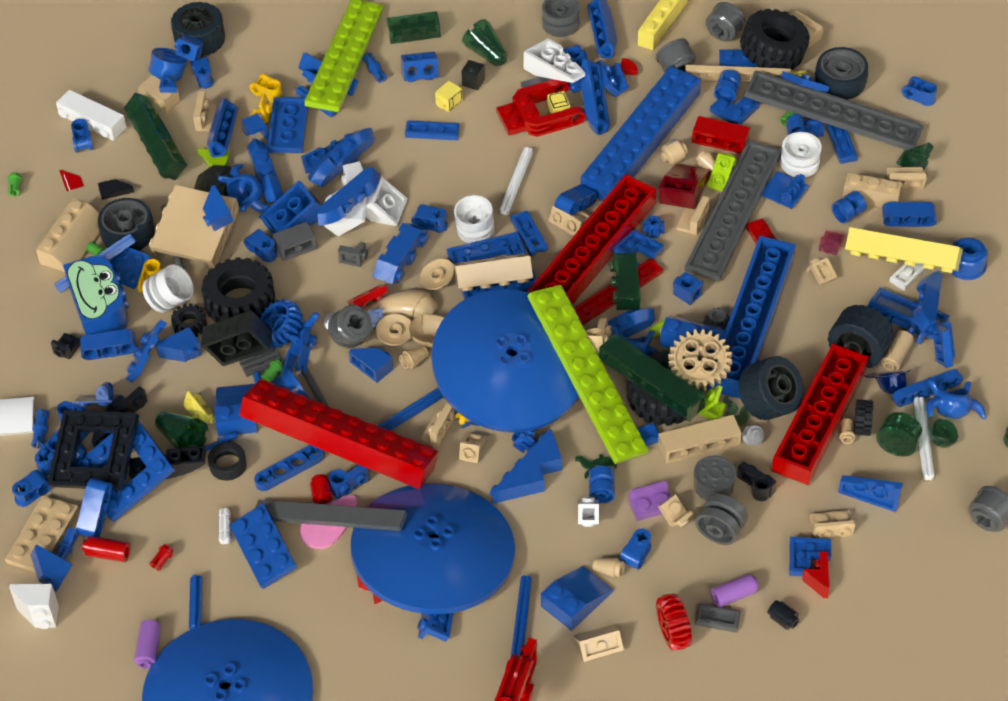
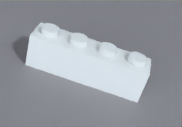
(98, 117)

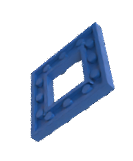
(505, 244)
(156, 471)

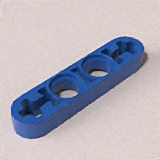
(922, 389)
(291, 469)

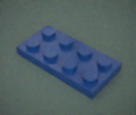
(287, 125)
(263, 546)

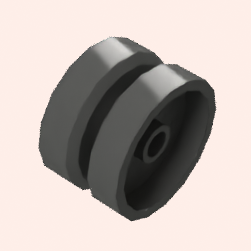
(560, 17)
(721, 519)

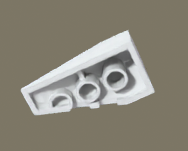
(551, 62)

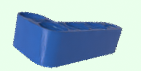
(45, 455)

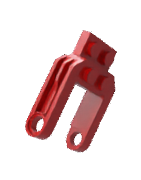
(524, 116)
(518, 674)

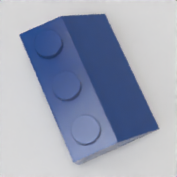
(677, 326)

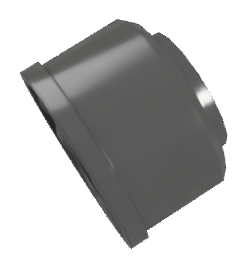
(725, 21)
(676, 54)
(350, 326)
(714, 476)
(990, 509)

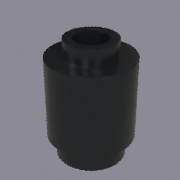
(783, 615)

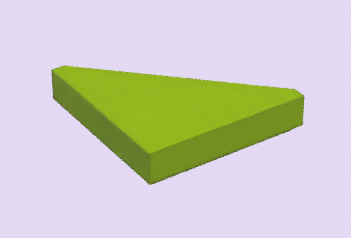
(223, 160)

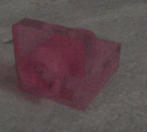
(831, 243)

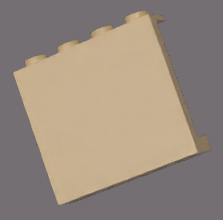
(184, 231)

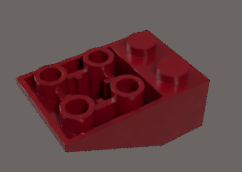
(683, 186)

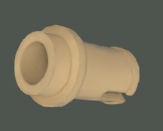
(847, 435)

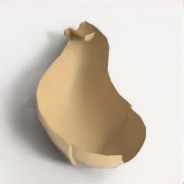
(406, 302)
(425, 329)

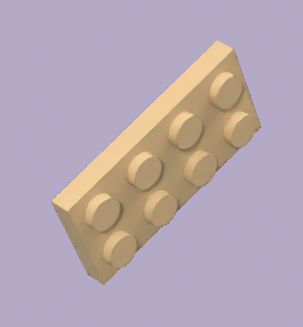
(45, 528)

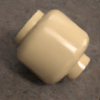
(673, 152)

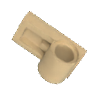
(600, 334)

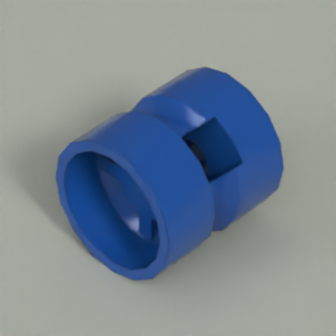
(728, 85)
(849, 207)
(602, 484)

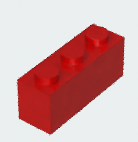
(720, 134)

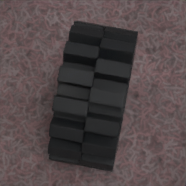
(189, 312)
(863, 417)

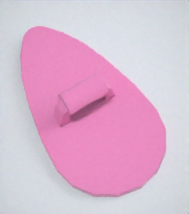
(324, 536)

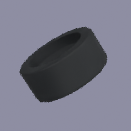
(229, 473)

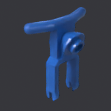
(301, 345)

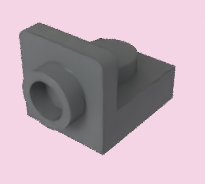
(352, 256)

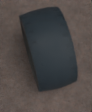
(843, 71)
(126, 217)

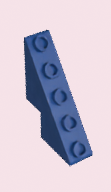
(528, 472)

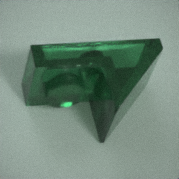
(916, 156)

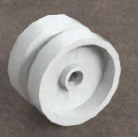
(801, 154)

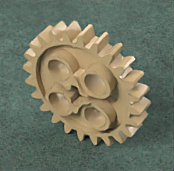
(701, 343)

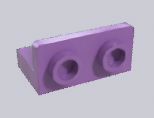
(646, 499)

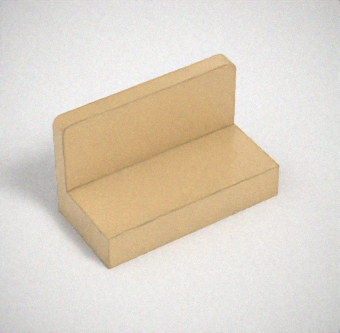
(909, 176)
(693, 218)
(599, 642)

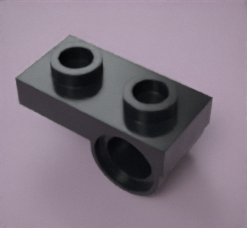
(757, 480)

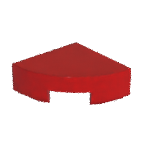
(628, 67)

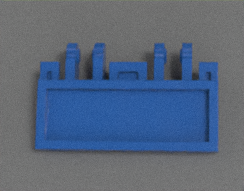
(901, 309)

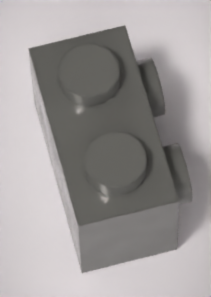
(294, 241)

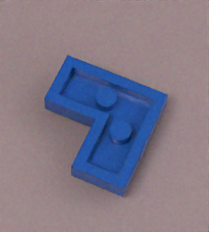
(734, 113)
(638, 242)
(804, 550)

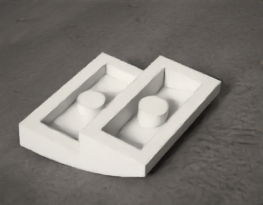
(17, 416)

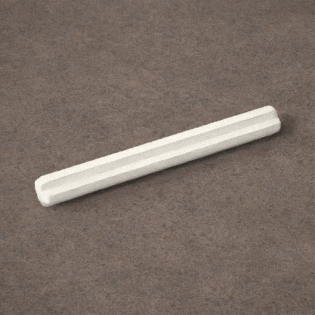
(516, 181)
(924, 441)

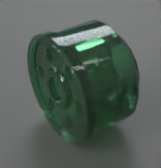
(899, 434)

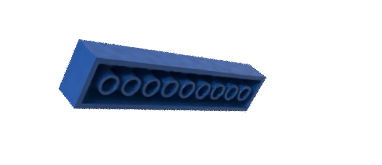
(642, 131)
(755, 308)

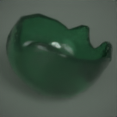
(943, 433)

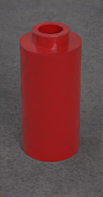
(106, 549)

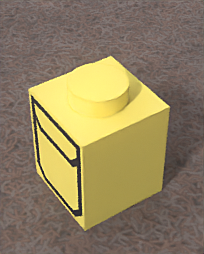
(448, 96)
(557, 102)

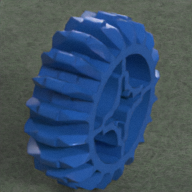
(282, 319)

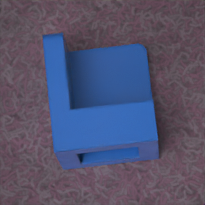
(253, 125)

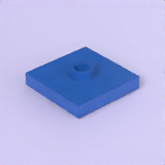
(805, 80)

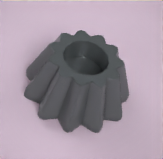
(717, 317)

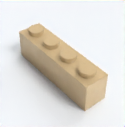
(699, 438)

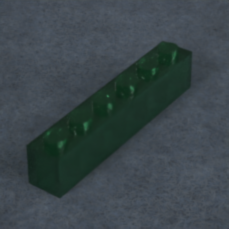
(155, 136)
(652, 377)

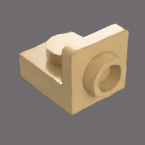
(822, 270)
(471, 446)
(674, 511)

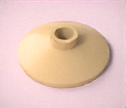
(436, 274)
(393, 324)

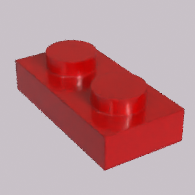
(759, 228)
(373, 294)

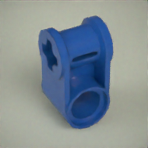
(202, 72)
(921, 90)
(81, 135)
(428, 217)
(261, 245)
(32, 486)
(637, 549)

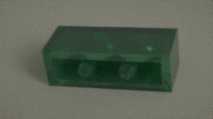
(413, 27)
(625, 281)

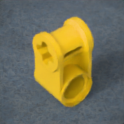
(267, 86)
(150, 267)

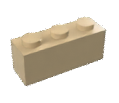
(874, 190)

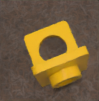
(265, 109)

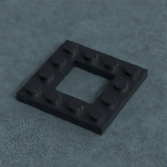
(73, 422)

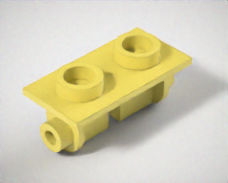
(197, 408)

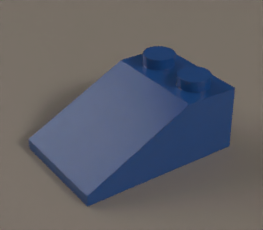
(291, 209)
(227, 411)
(574, 596)

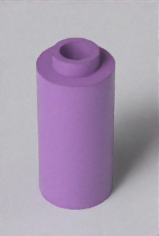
(734, 590)
(147, 643)

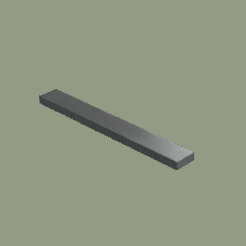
(335, 515)

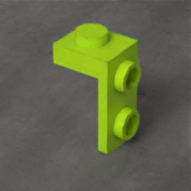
(721, 171)
(713, 407)

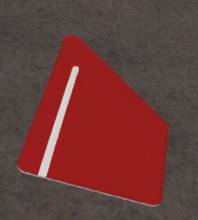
(71, 180)

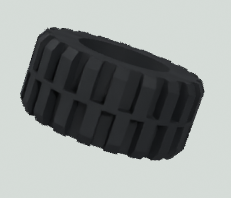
(774, 39)
(235, 275)
(647, 405)

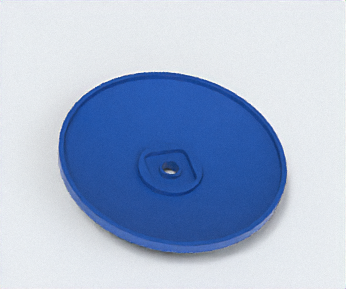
(488, 383)
(439, 573)
(246, 653)

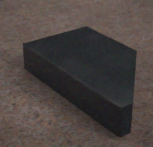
(114, 188)

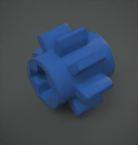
(653, 226)
(523, 440)

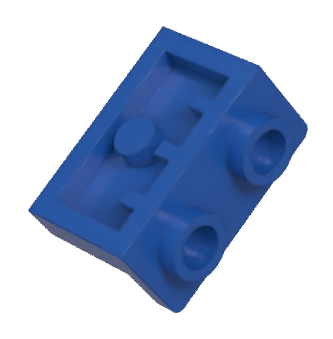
(613, 78)
(943, 343)
(435, 625)

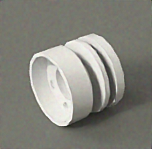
(474, 219)
(168, 288)

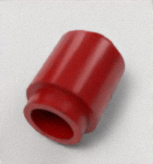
(320, 489)

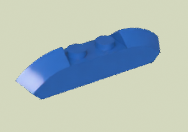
(603, 28)
(594, 97)
(222, 128)
(341, 154)
(264, 170)
(347, 197)
(928, 301)
(633, 321)

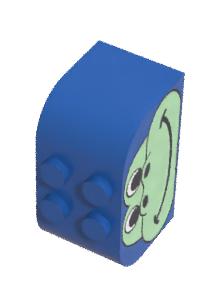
(97, 294)

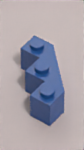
(400, 253)

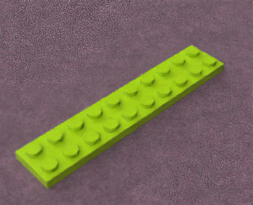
(344, 55)
(588, 374)

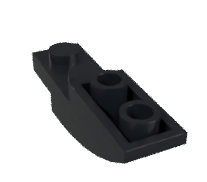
(130, 404)
(182, 459)

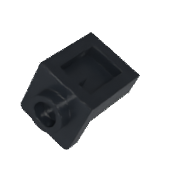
(65, 346)

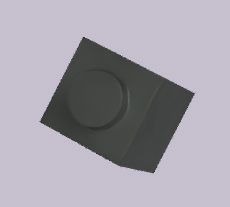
(473, 75)

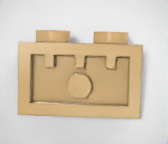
(203, 113)
(568, 222)
(438, 426)
(831, 524)

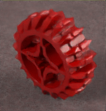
(673, 621)

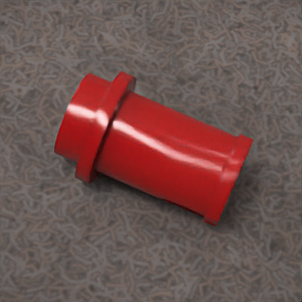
(161, 557)

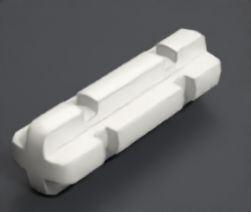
(224, 528)

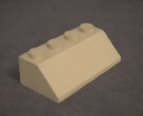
(69, 235)
(493, 270)

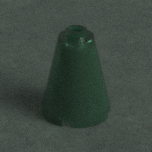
(485, 43)
(181, 430)

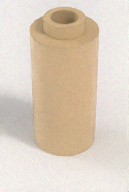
(897, 350)

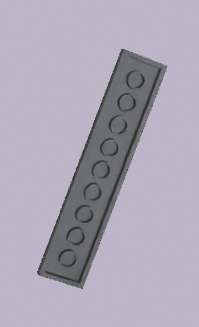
(834, 110)
(733, 211)

